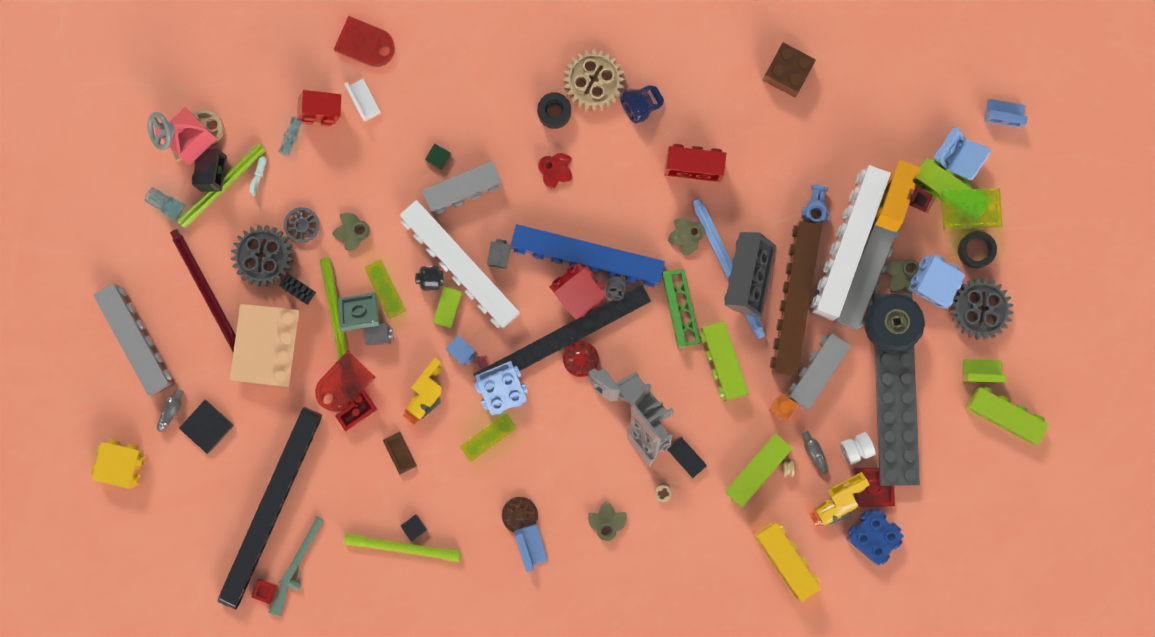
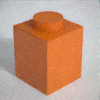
(783, 407)

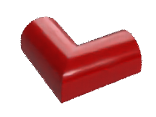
(356, 411)

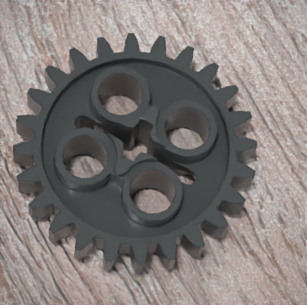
(245, 254)
(998, 312)

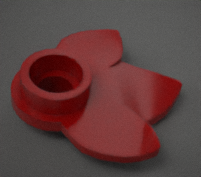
(557, 171)

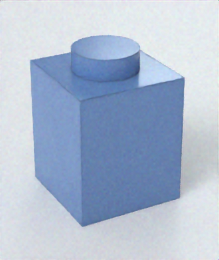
(461, 351)

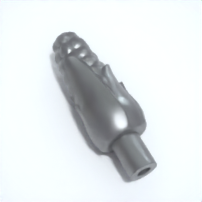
(170, 409)
(815, 452)

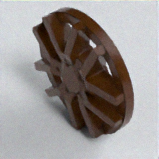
(519, 514)

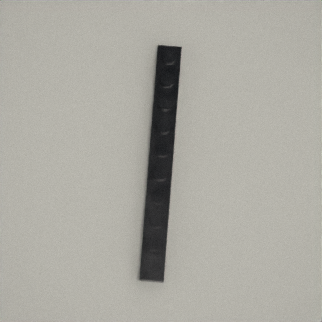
(575, 330)

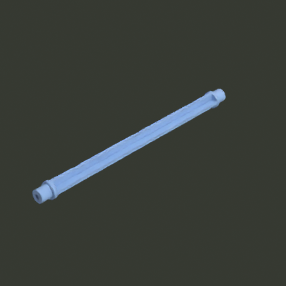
(723, 256)

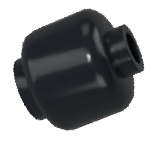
(429, 278)

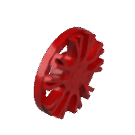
(580, 358)

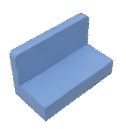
(1005, 113)
(530, 546)

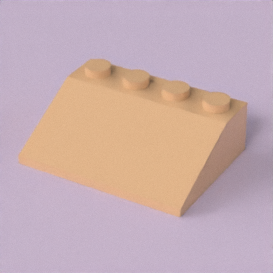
(264, 345)

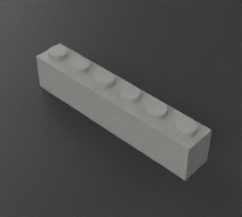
(866, 277)
(133, 339)

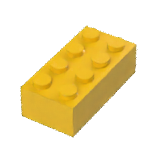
(786, 560)

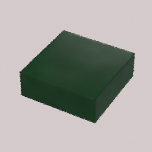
(438, 156)

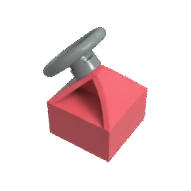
(182, 134)

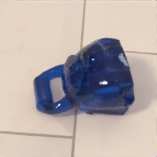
(639, 104)

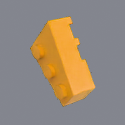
(896, 196)

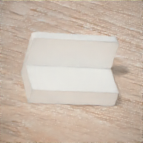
(363, 99)

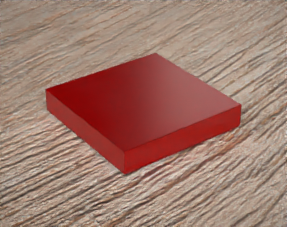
(874, 494)

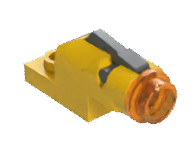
(427, 394)
(841, 503)

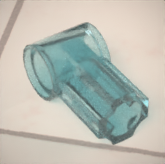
(167, 205)

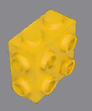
(118, 464)

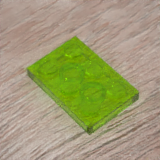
(971, 208)

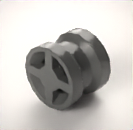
(615, 288)

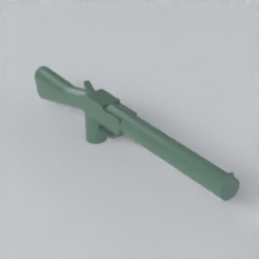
(287, 580)

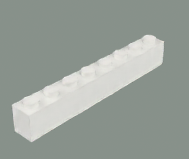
(460, 264)

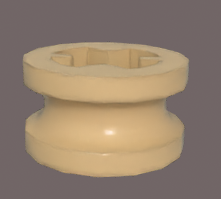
(788, 468)
(659, 488)

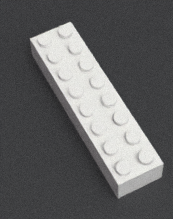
(850, 242)

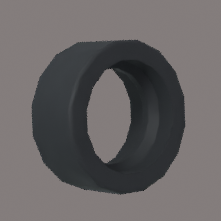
(991, 244)

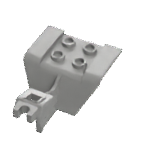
(647, 412)

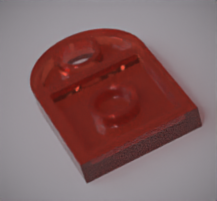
(363, 43)
(344, 381)

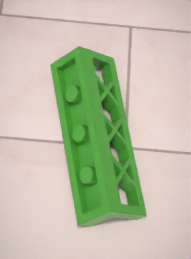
(674, 311)

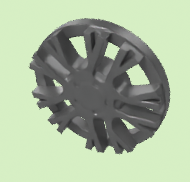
(301, 225)

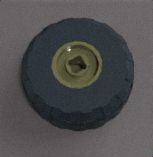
(894, 323)

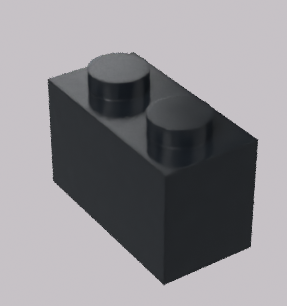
(209, 170)

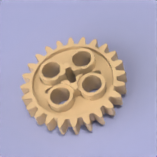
(579, 72)

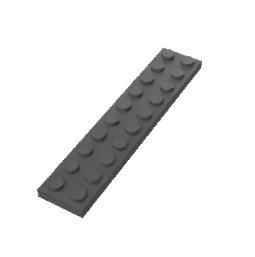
(896, 415)

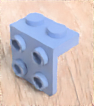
(961, 155)

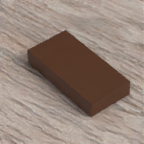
(399, 453)

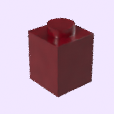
(922, 200)

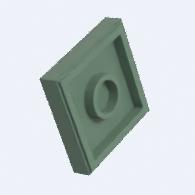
(358, 312)

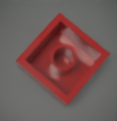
(319, 107)

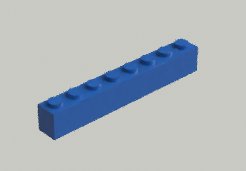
(588, 254)

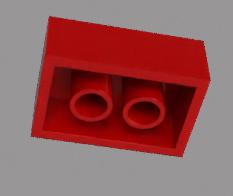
(695, 163)

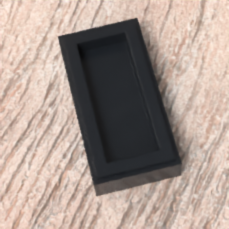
(686, 457)

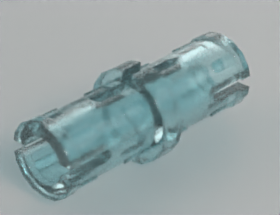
(290, 137)

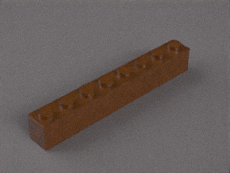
(796, 299)

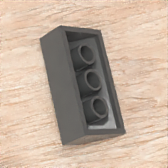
(750, 274)

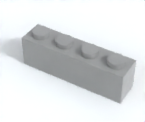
(462, 187)
(819, 370)

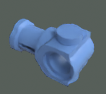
(816, 203)

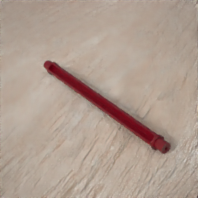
(204, 288)

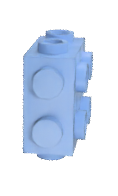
(937, 281)
(501, 388)

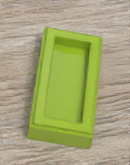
(447, 307)

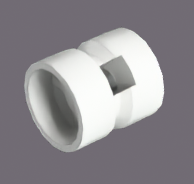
(857, 448)

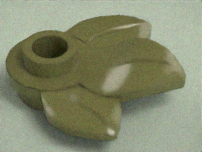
(349, 231)
(684, 236)
(900, 276)
(607, 518)

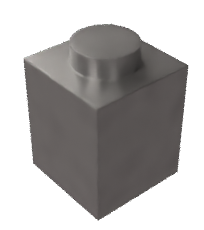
(499, 254)
(378, 334)

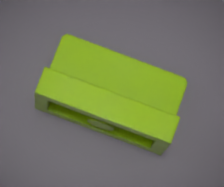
(983, 371)

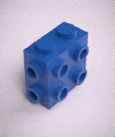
(875, 536)

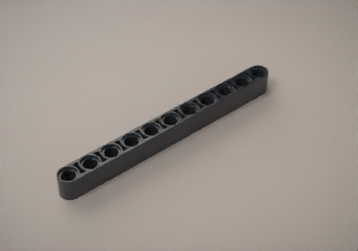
(269, 508)

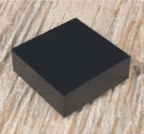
(413, 527)

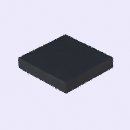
(206, 426)

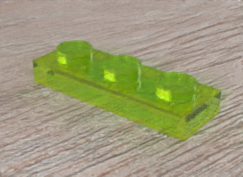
(385, 289)
(488, 437)

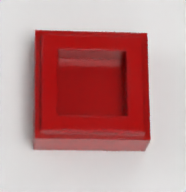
(264, 591)

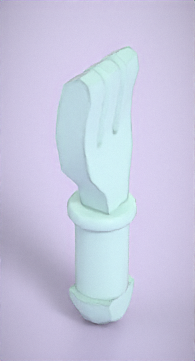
(259, 173)

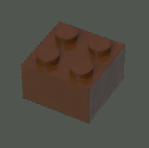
(789, 69)

